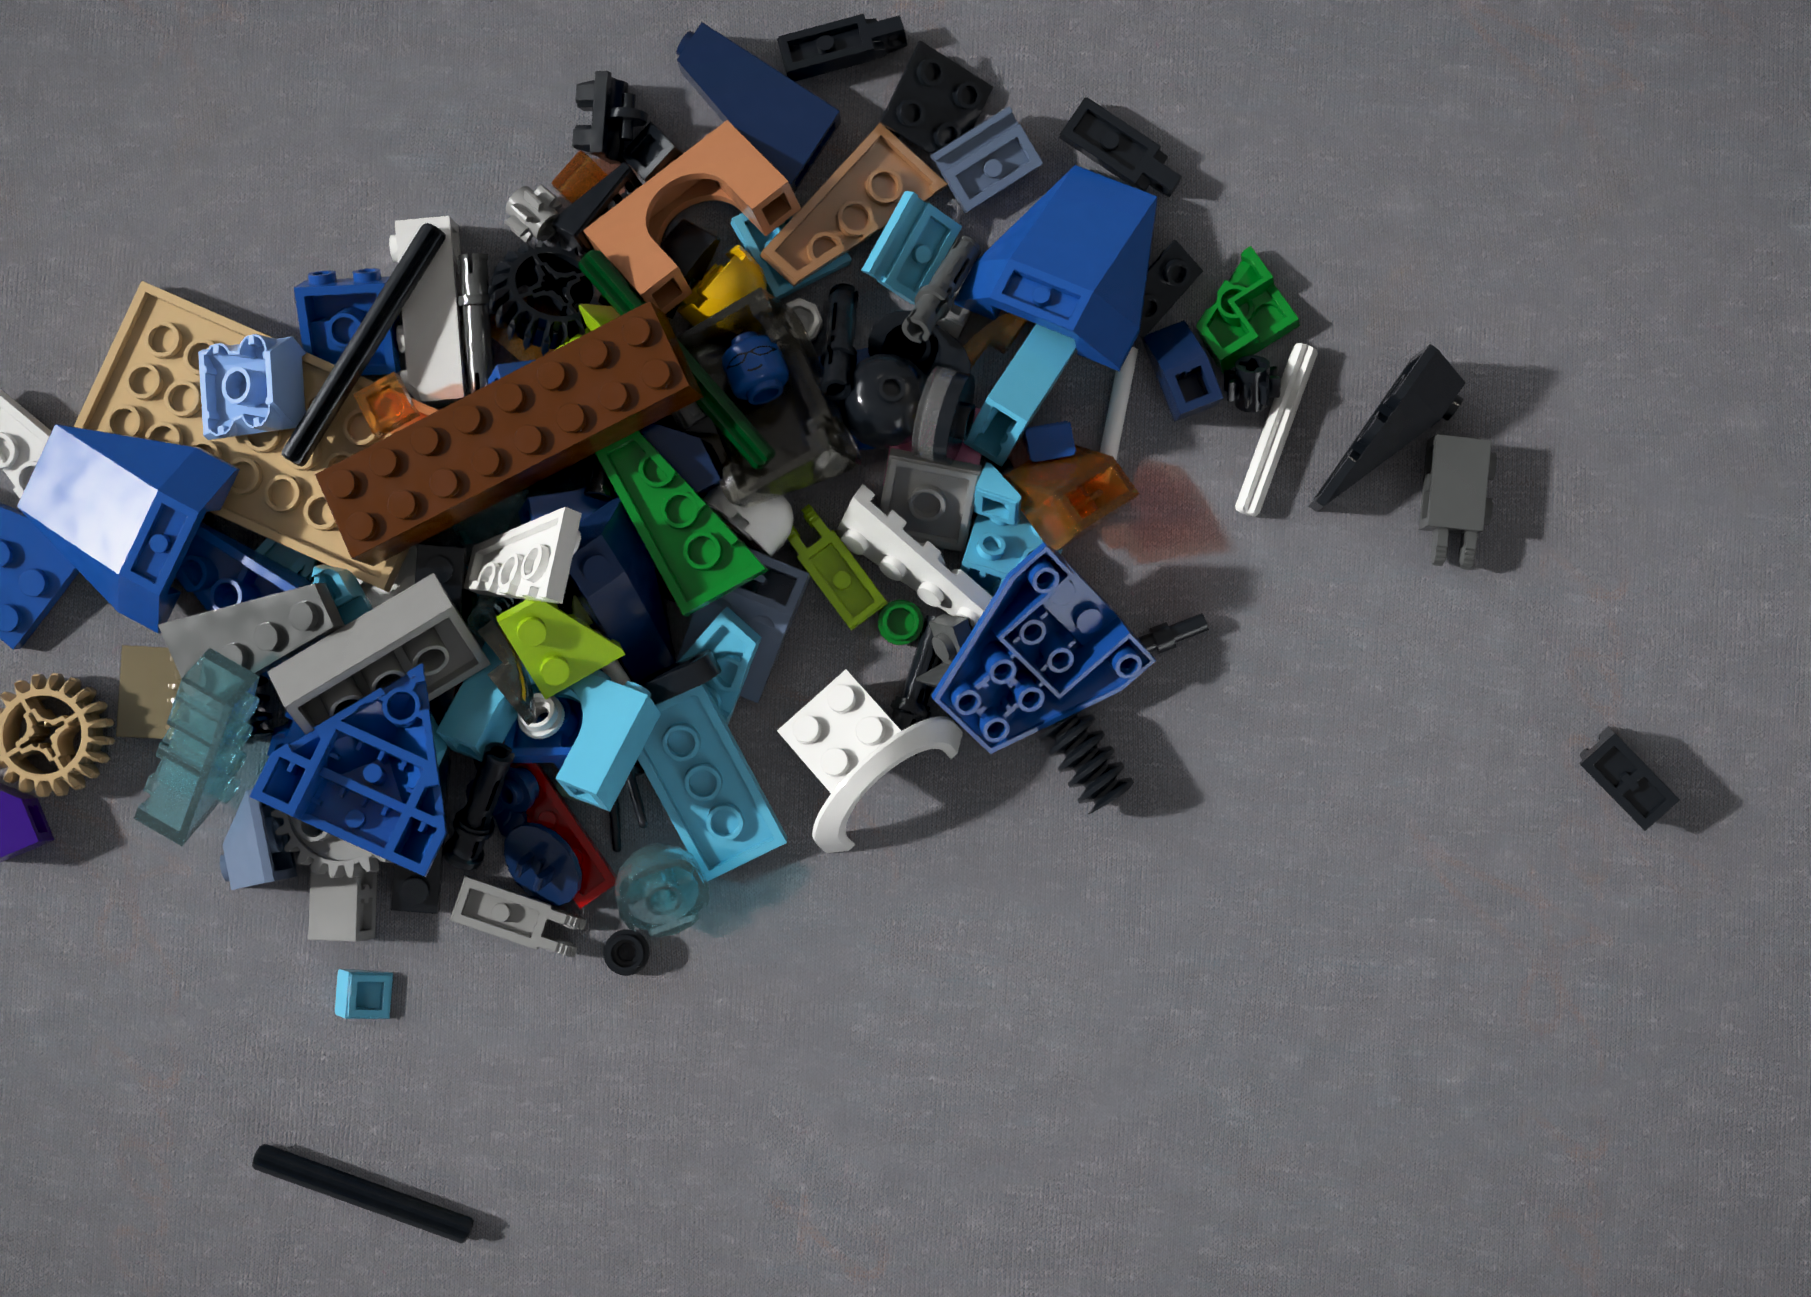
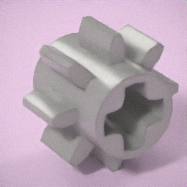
(532, 213)

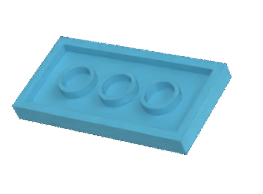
(708, 785)

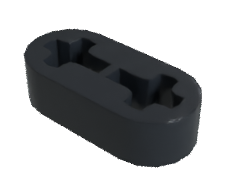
(681, 676)

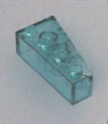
(200, 747)

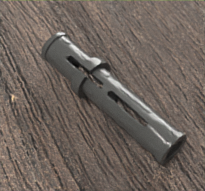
(935, 299)
(476, 320)

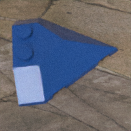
(367, 776)

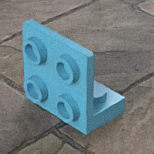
(997, 549)

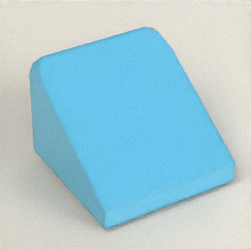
(996, 497)
(363, 994)

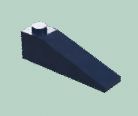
(621, 590)

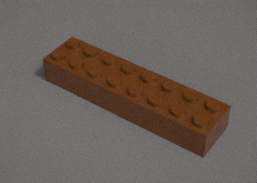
(509, 435)

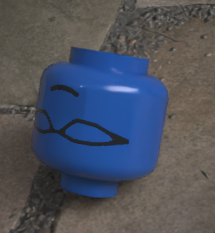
(755, 368)

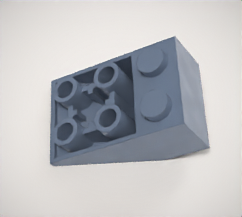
(767, 607)

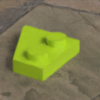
(556, 645)

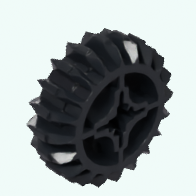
(546, 311)

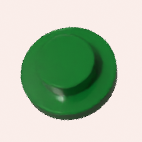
(900, 622)

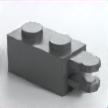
(1456, 494)

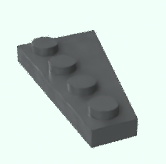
(255, 631)

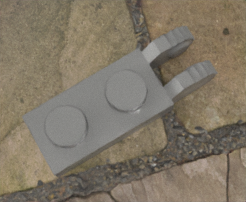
(512, 916)

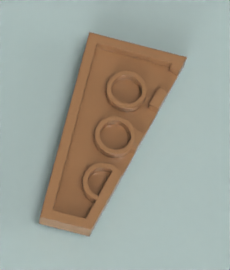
(850, 206)

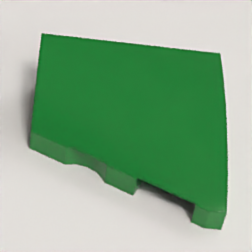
(1245, 314)

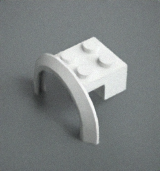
(851, 746)

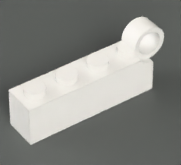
(432, 320)

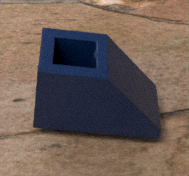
(1182, 370)

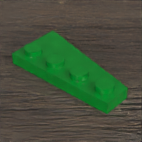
(681, 532)

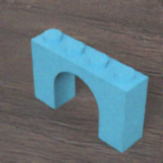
(605, 751)

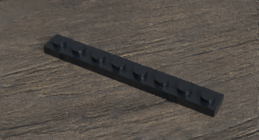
(410, 890)

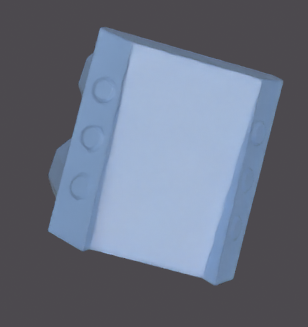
(251, 386)

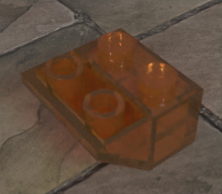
(1071, 494)

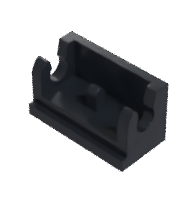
(1627, 779)

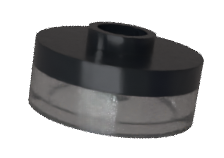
(944, 415)

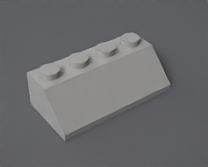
(378, 650)

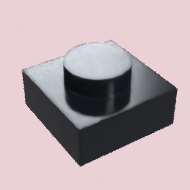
(650, 152)

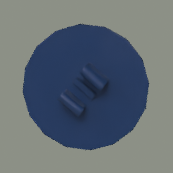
(542, 863)

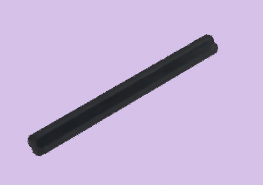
(363, 344)

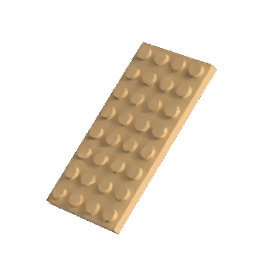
(155, 394)

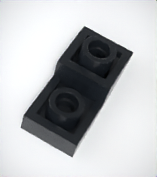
(690, 250)

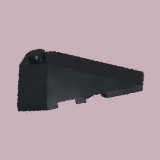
(1413, 404)

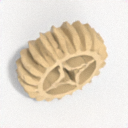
(71, 765)

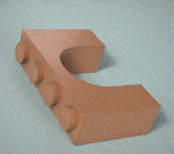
(714, 169)

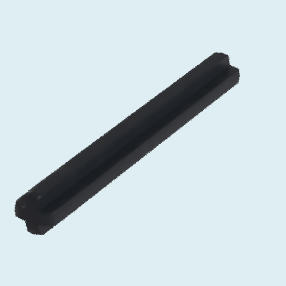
(362, 1193)

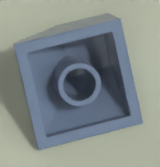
(253, 849)

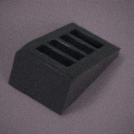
(592, 205)

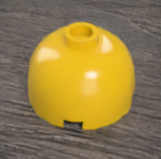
(723, 286)

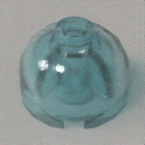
(660, 890)

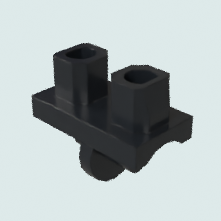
(612, 117)

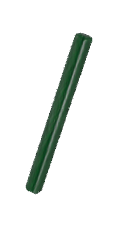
(715, 401)

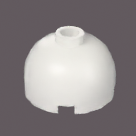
(761, 526)

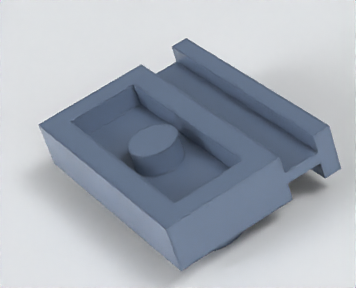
(986, 159)

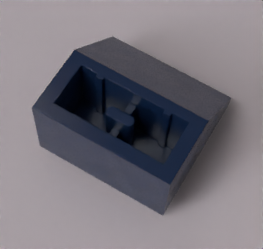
(688, 455)

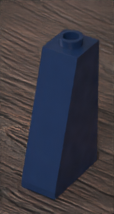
(760, 102)

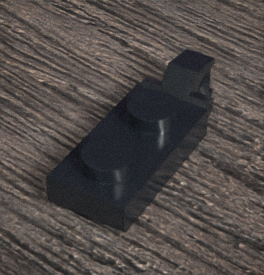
(839, 45)
(1119, 148)

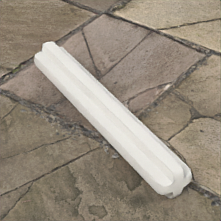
(1276, 430)

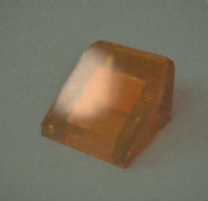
(577, 177)

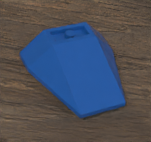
(1073, 265)
(125, 511)
(1038, 654)

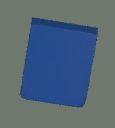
(1049, 441)

